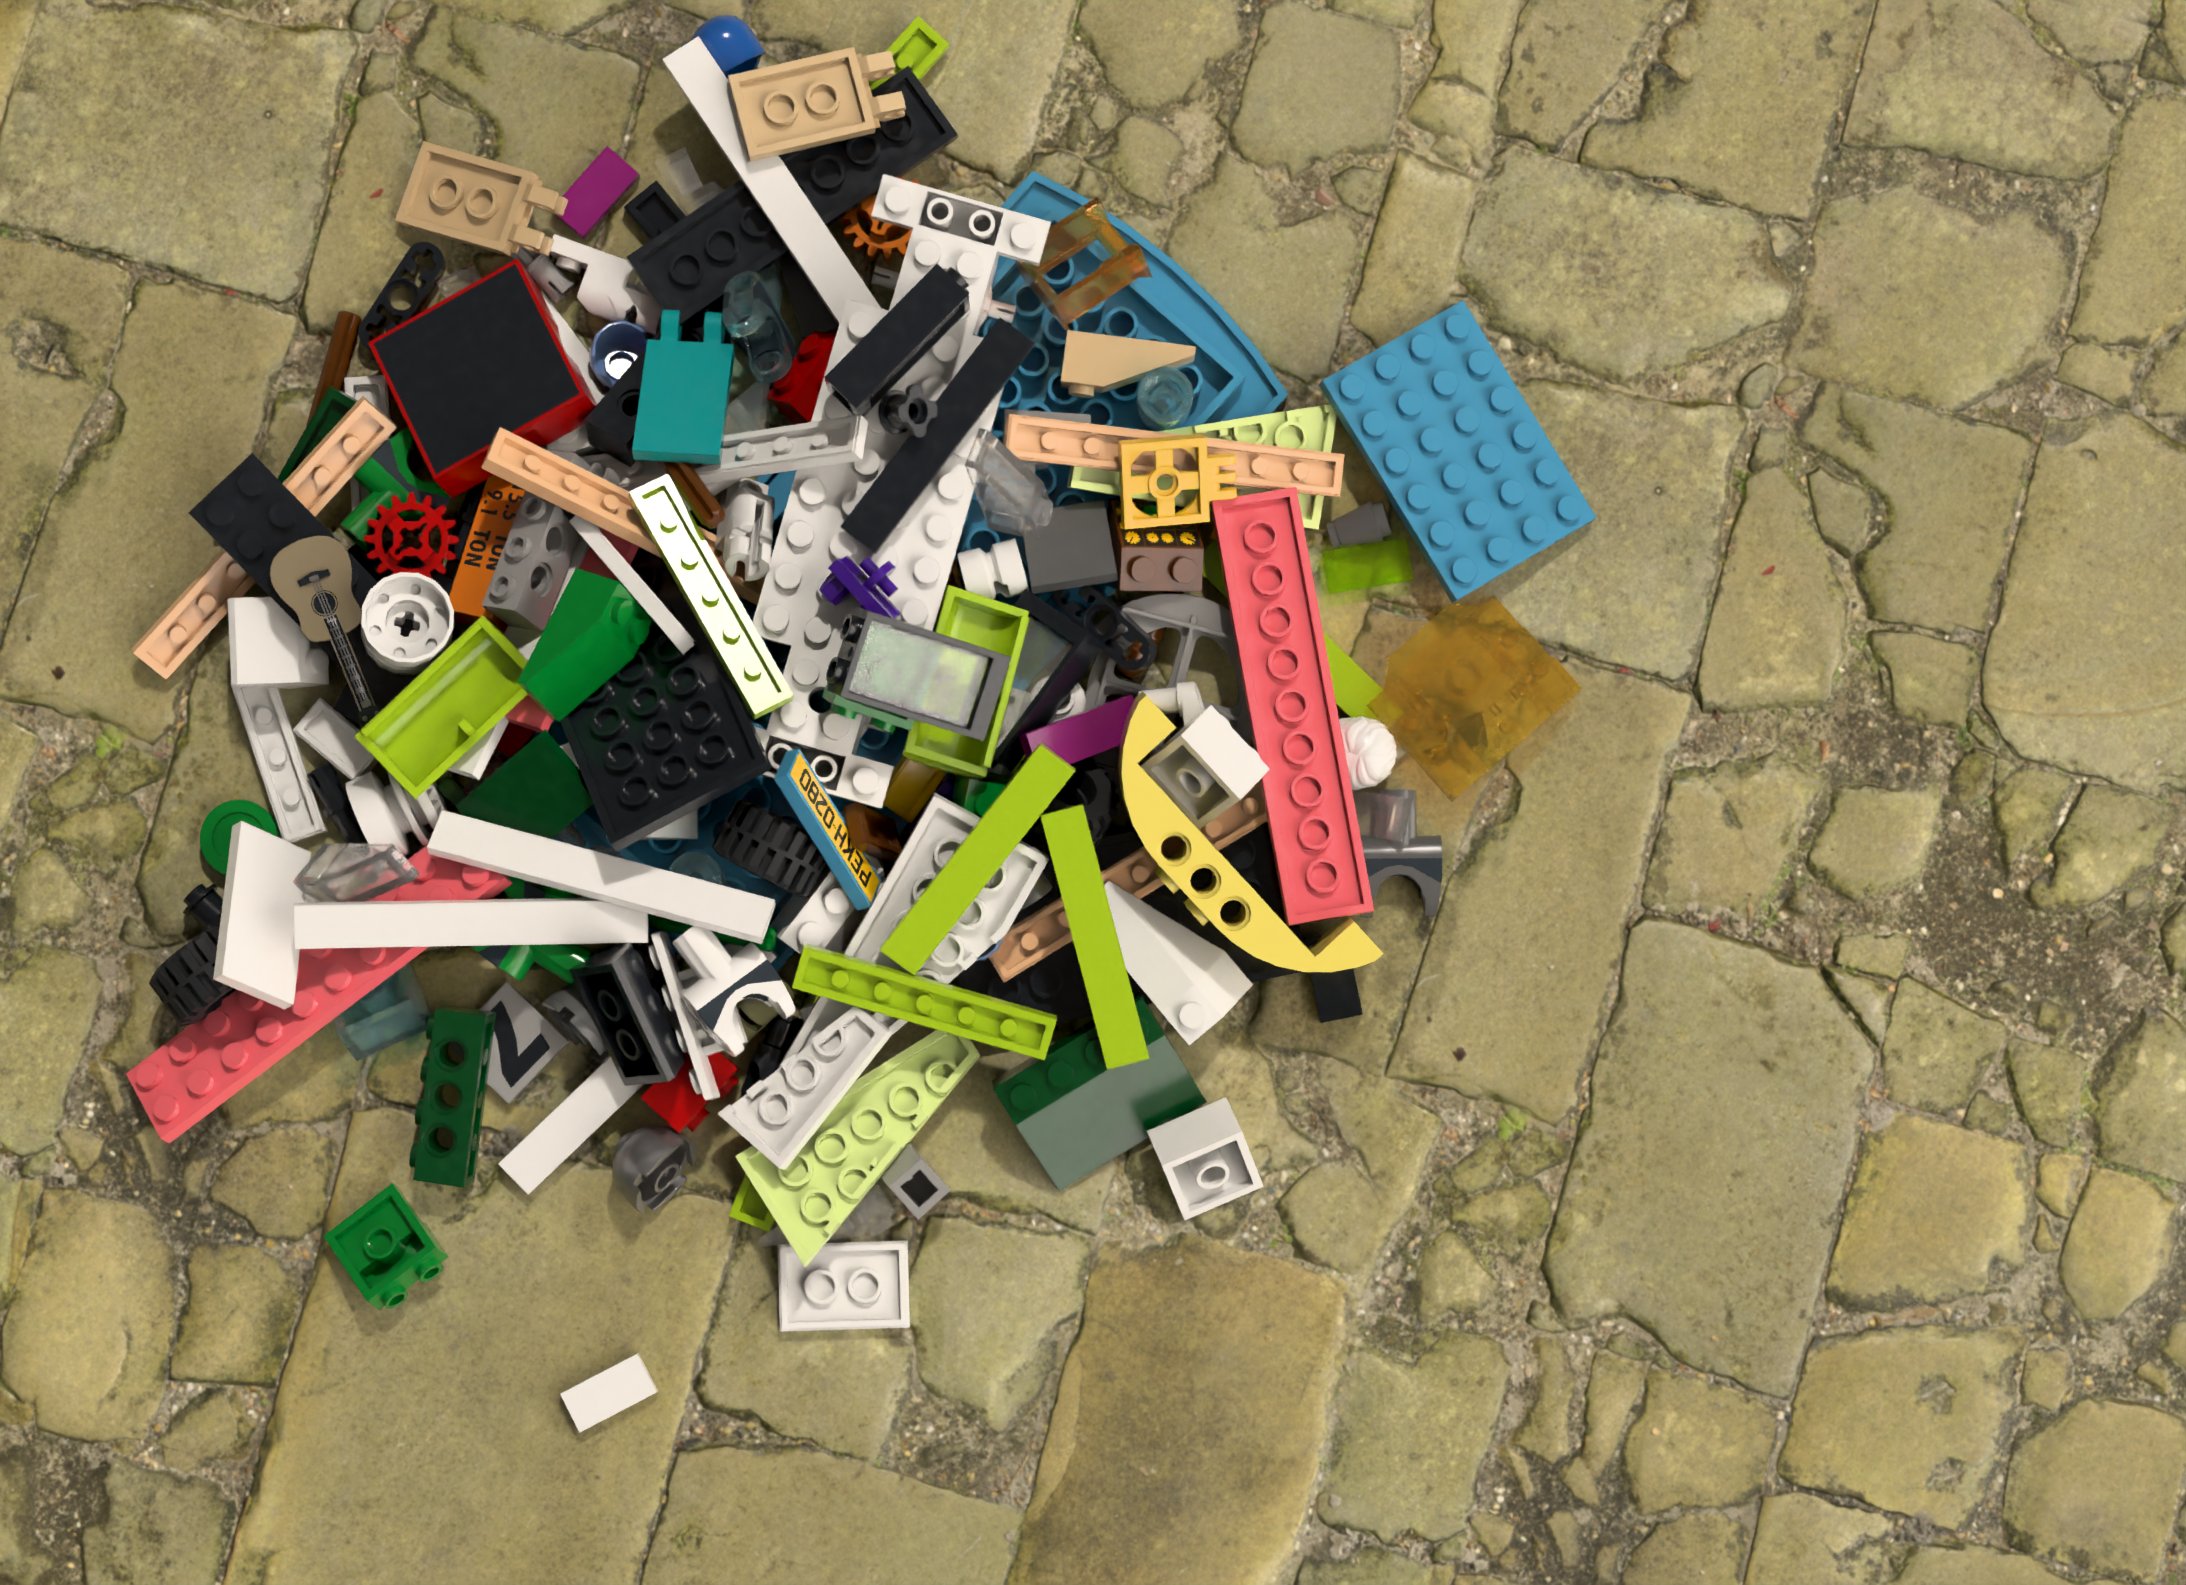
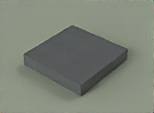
(1072, 549)

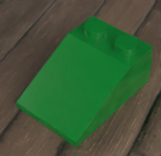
(584, 643)

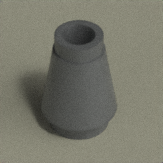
(1360, 526)

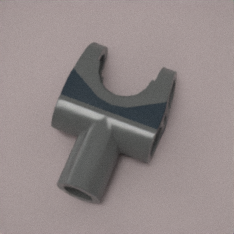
(1415, 859)

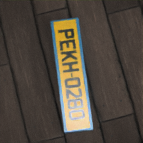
(827, 829)

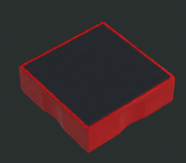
(480, 366)

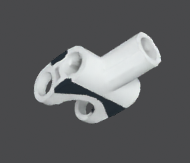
(725, 983)

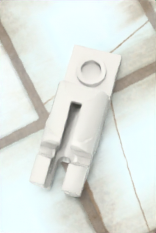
(608, 285)
(747, 528)

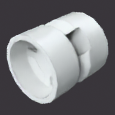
(994, 571)

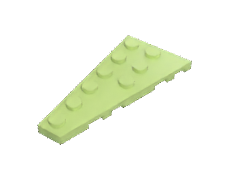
(1298, 428)
(858, 1140)

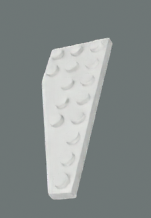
(981, 925)

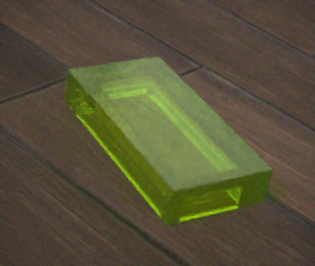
(1367, 566)

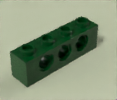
(474, 1032)

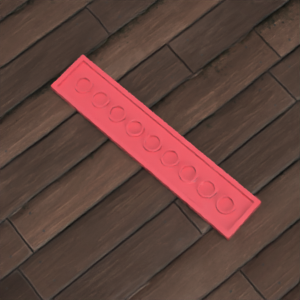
(1291, 706)
(249, 1035)

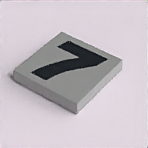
(521, 1042)

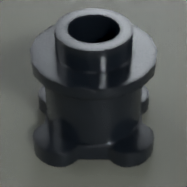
(906, 411)
(204, 906)

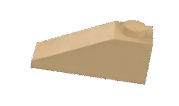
(1109, 362)

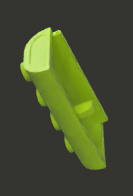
(989, 626)
(447, 707)

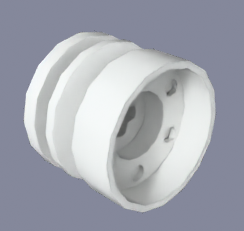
(402, 598)
(392, 812)

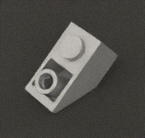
(915, 1181)

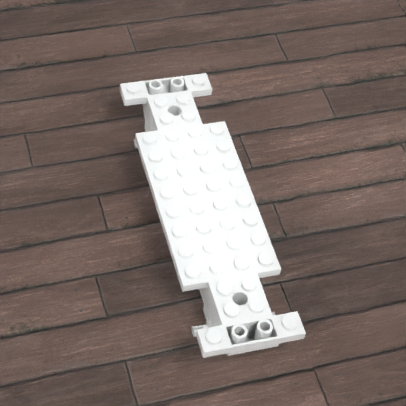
(923, 546)

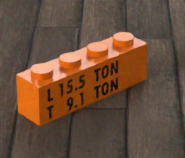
(483, 549)

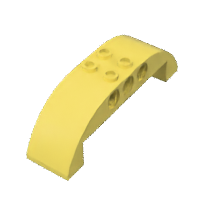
(1256, 926)

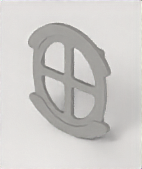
(1193, 619)

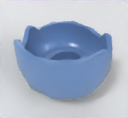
(615, 350)

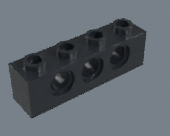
(611, 421)

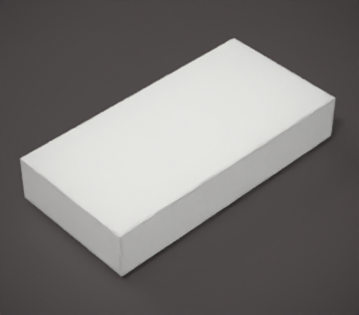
(335, 740)
(609, 1392)

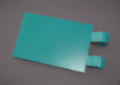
(684, 394)

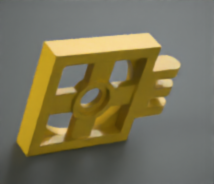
(1205, 480)

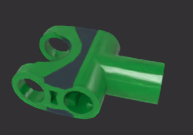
(386, 476)
(519, 958)

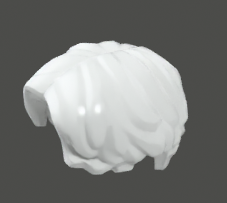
(1368, 751)

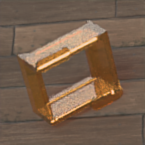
(1067, 239)

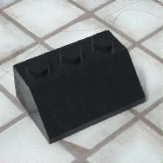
(629, 1015)

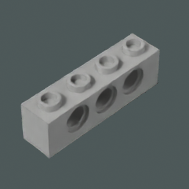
(533, 560)

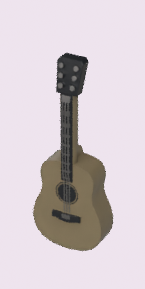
(316, 583)

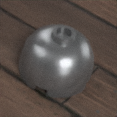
(650, 1165)

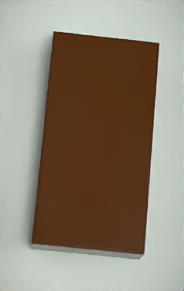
(872, 832)

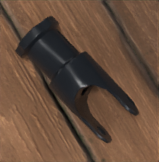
(771, 1050)

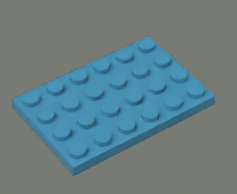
(1457, 451)

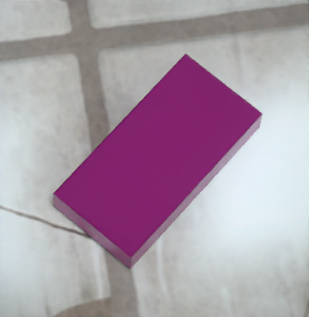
(597, 191)

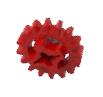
(432, 519)

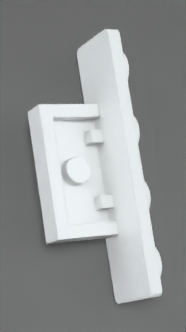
(690, 1034)

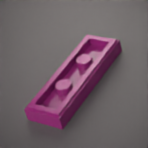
(1082, 733)

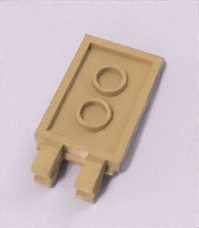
(812, 101)
(476, 201)

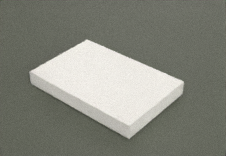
(845, 1287)

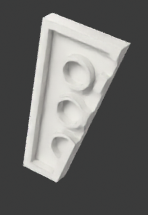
(797, 1098)

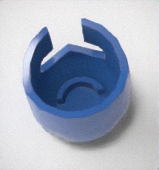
(730, 44)

